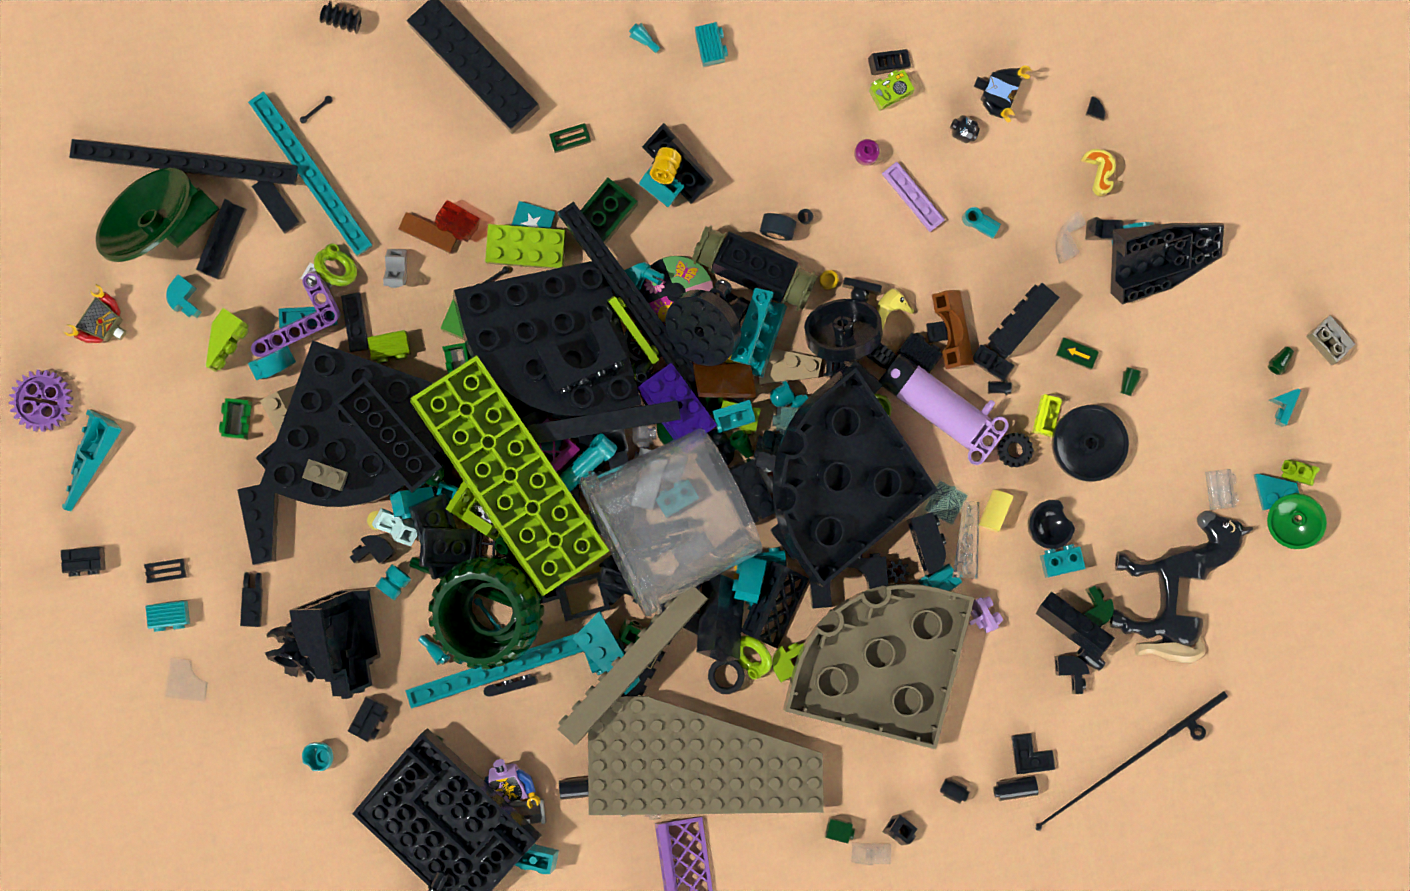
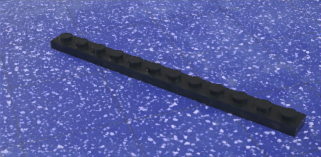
(183, 161)
(627, 291)

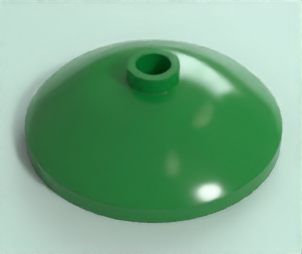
(1294, 532)

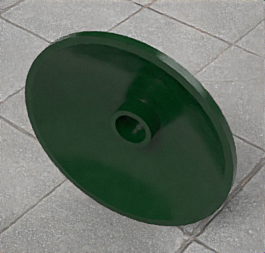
(149, 211)

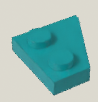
(1272, 489)

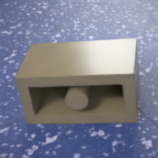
(325, 475)

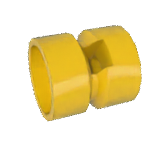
(665, 165)

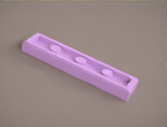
(913, 196)

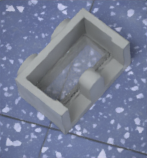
(533, 815)

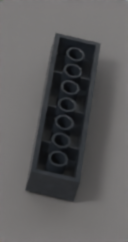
(473, 64)

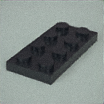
(433, 513)

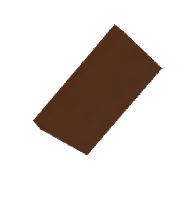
(725, 380)

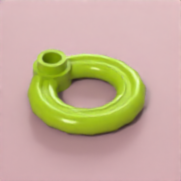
(333, 253)
(756, 669)

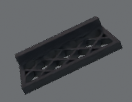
(759, 613)

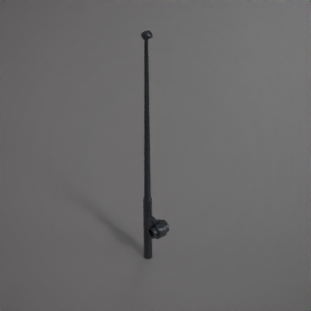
(1188, 722)

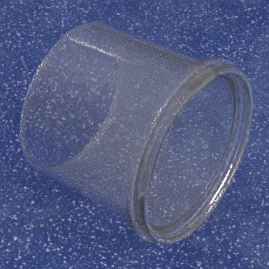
(672, 519)

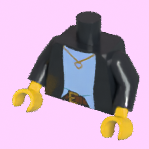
(1001, 90)

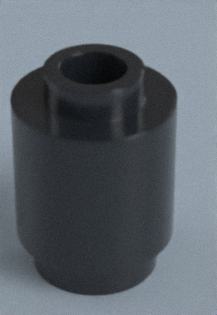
(954, 790)

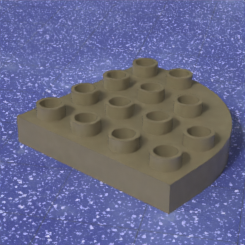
(883, 662)

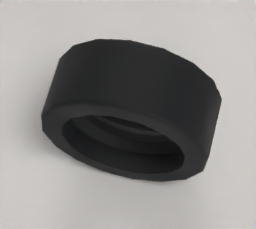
(531, 417)
(726, 690)

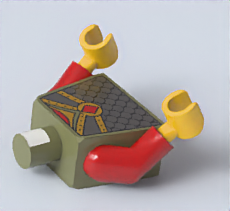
(99, 321)

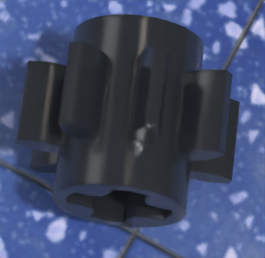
(893, 574)

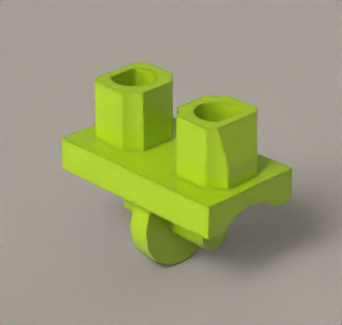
(1299, 472)

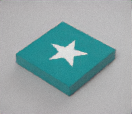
(532, 216)

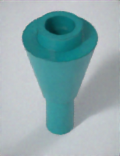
(641, 35)
(434, 650)

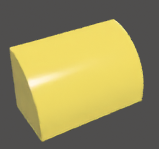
(995, 510)

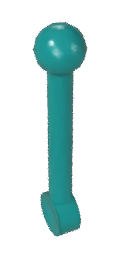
(478, 602)

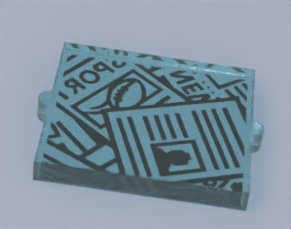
(946, 502)

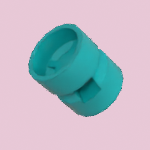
(393, 582)

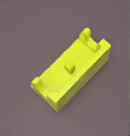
(1047, 415)

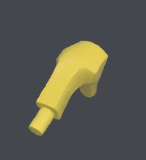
(892, 301)

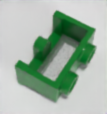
(455, 356)
(235, 418)

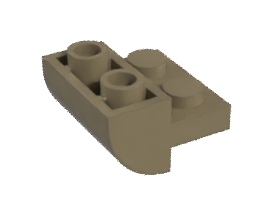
(1330, 340)

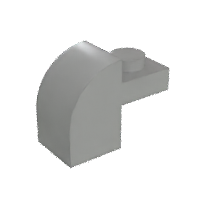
(395, 268)

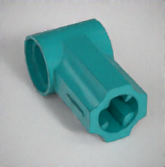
(983, 223)

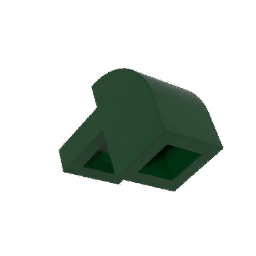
(1102, 609)

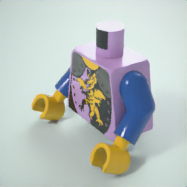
(511, 782)

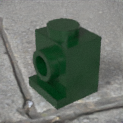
(631, 629)

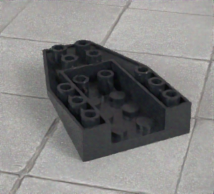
(1161, 256)

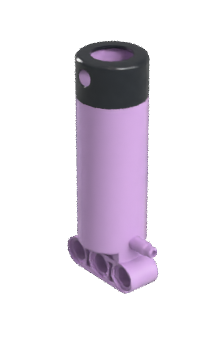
(943, 406)

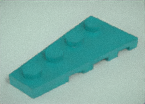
(600, 644)

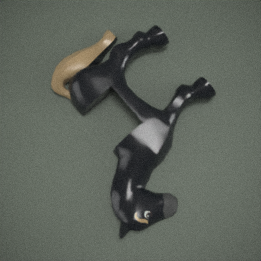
(1186, 562)

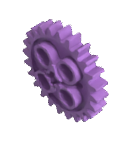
(44, 384)

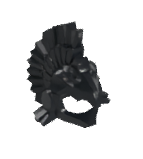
(289, 653)

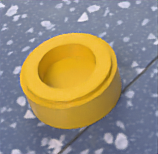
(828, 280)

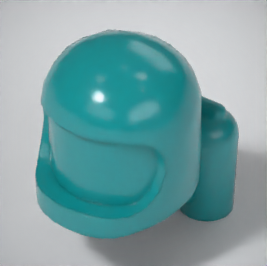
(784, 396)

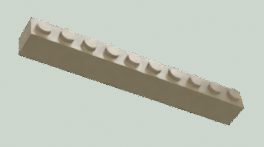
(631, 665)

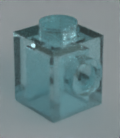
(783, 418)

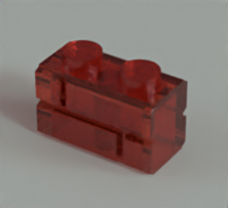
(457, 221)

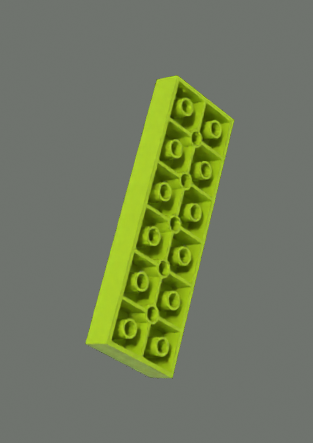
(509, 475)

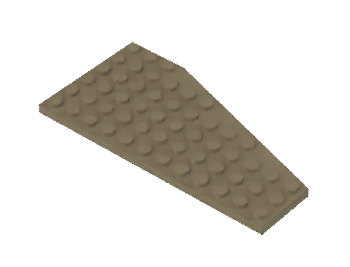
(678, 761)

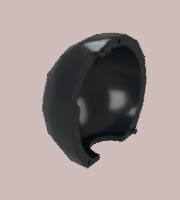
(1049, 525)

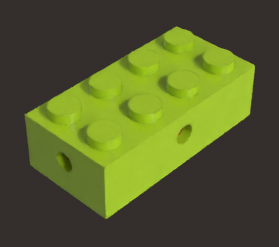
(525, 246)

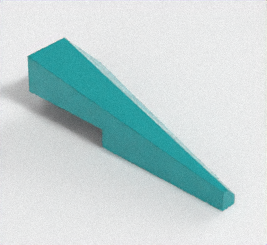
(96, 443)

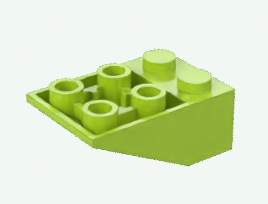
(224, 336)

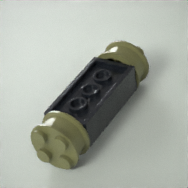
(754, 266)

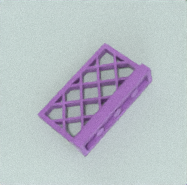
(666, 856)

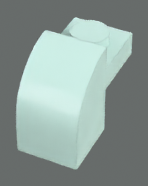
(401, 530)

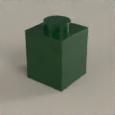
(839, 830)

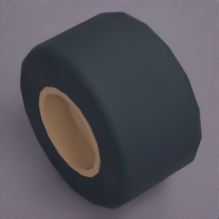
(777, 226)

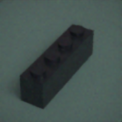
(1075, 625)

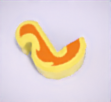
(1106, 168)

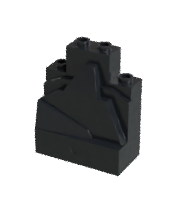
(338, 639)

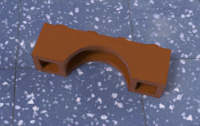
(958, 348)

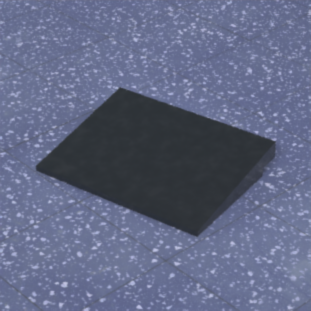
(445, 819)

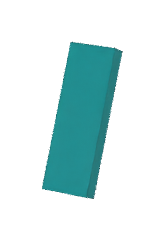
(289, 315)

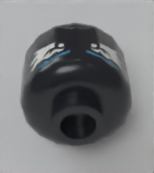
(964, 129)

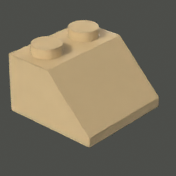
(277, 405)

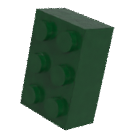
(608, 209)

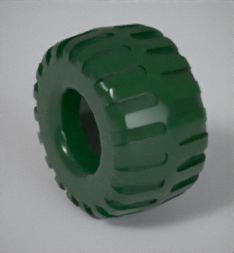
(458, 627)

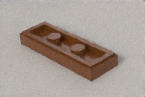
(427, 232)

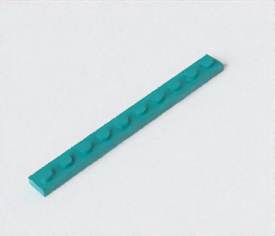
(310, 174)
(476, 677)

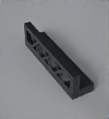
(221, 239)

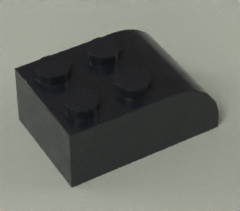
(928, 541)

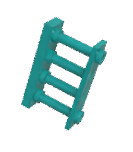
(759, 331)

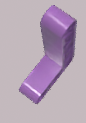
(302, 323)

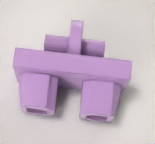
(982, 615)

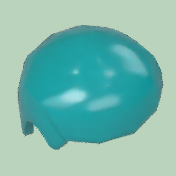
(317, 756)

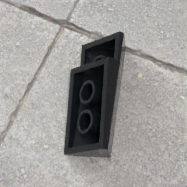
(689, 172)

